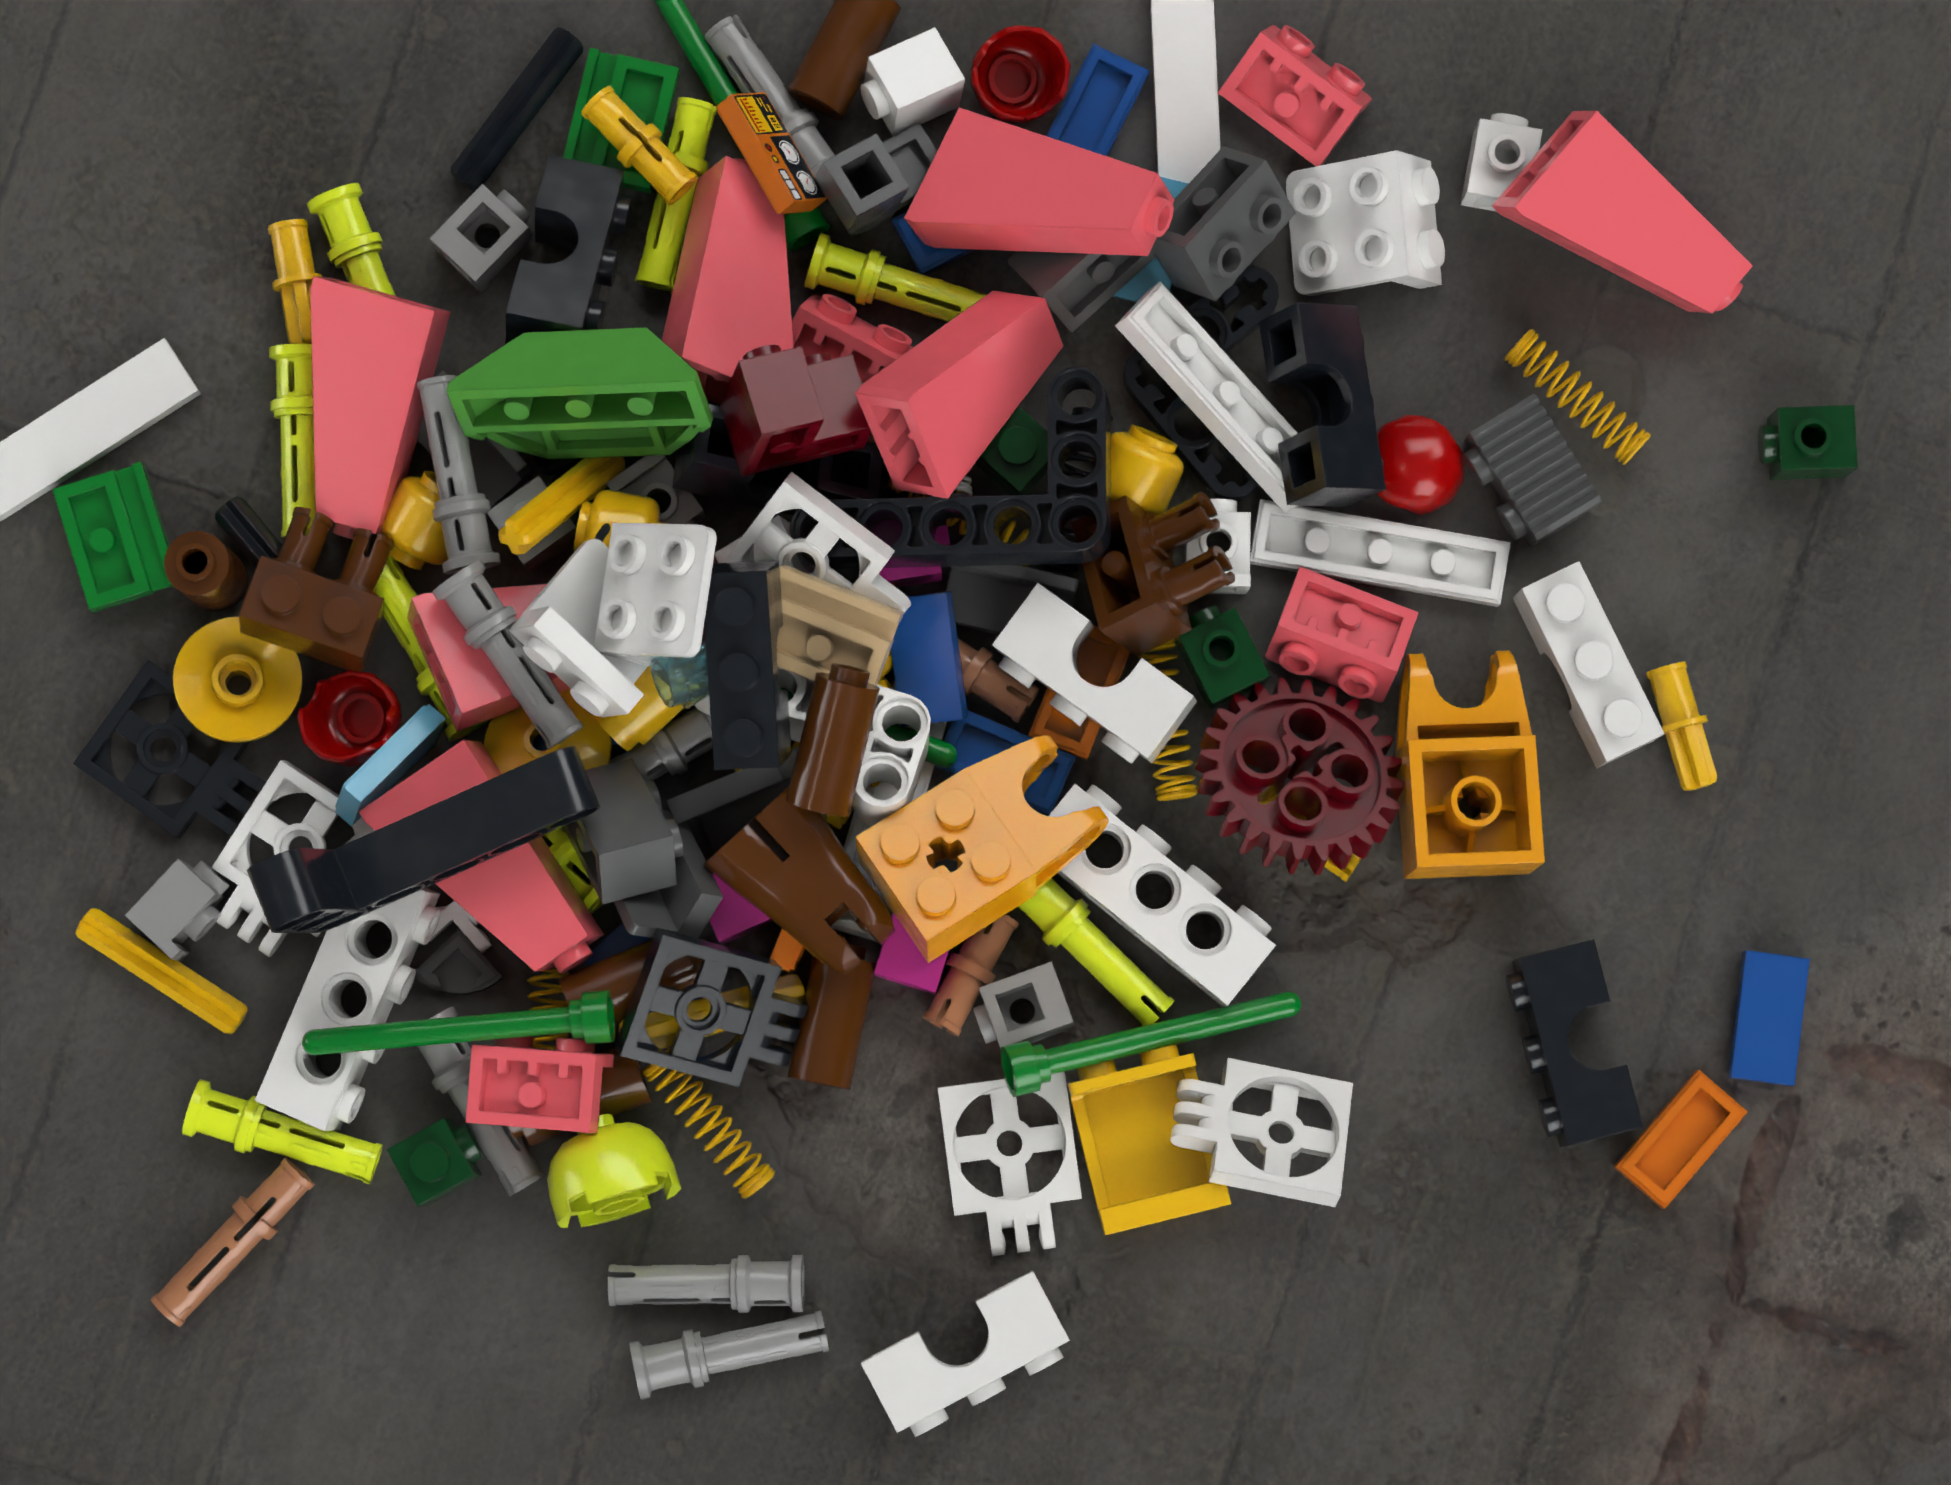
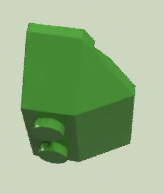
(582, 395)

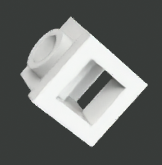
(1238, 530)

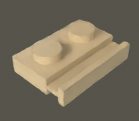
(831, 626)

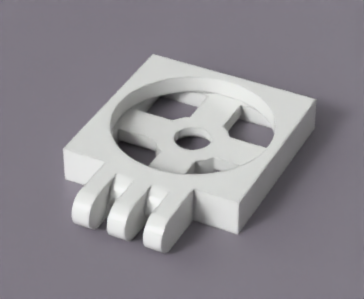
(831, 526)
(235, 856)
(1211, 1126)
(1017, 1206)

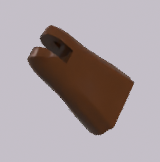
(802, 880)

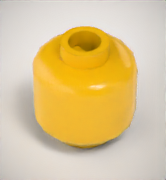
(1144, 468)
(412, 523)

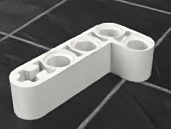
(884, 758)

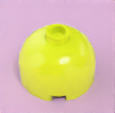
(609, 1173)

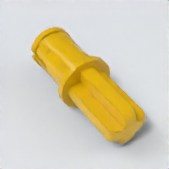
(295, 276)
(1683, 726)

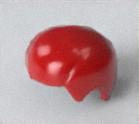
(1020, 73)
(1420, 464)
(349, 718)

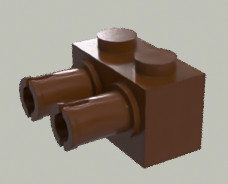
(1136, 586)
(312, 613)

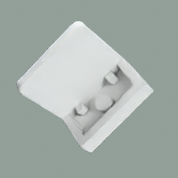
(1365, 224)
(655, 591)
(561, 634)

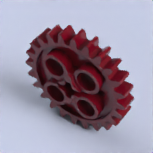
(1337, 816)

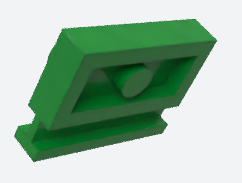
(642, 85)
(115, 536)

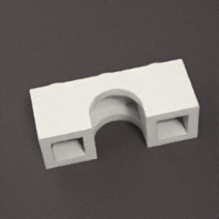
(1044, 646)
(1583, 647)
(919, 1386)

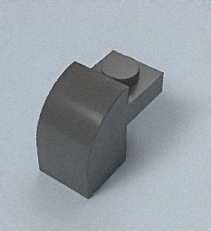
(876, 177)

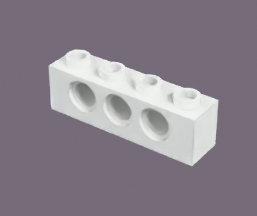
(1216, 970)
(293, 1078)

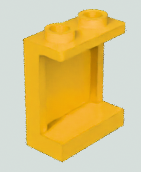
(1127, 1145)

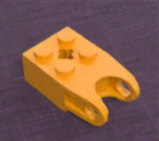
(1470, 753)
(991, 833)

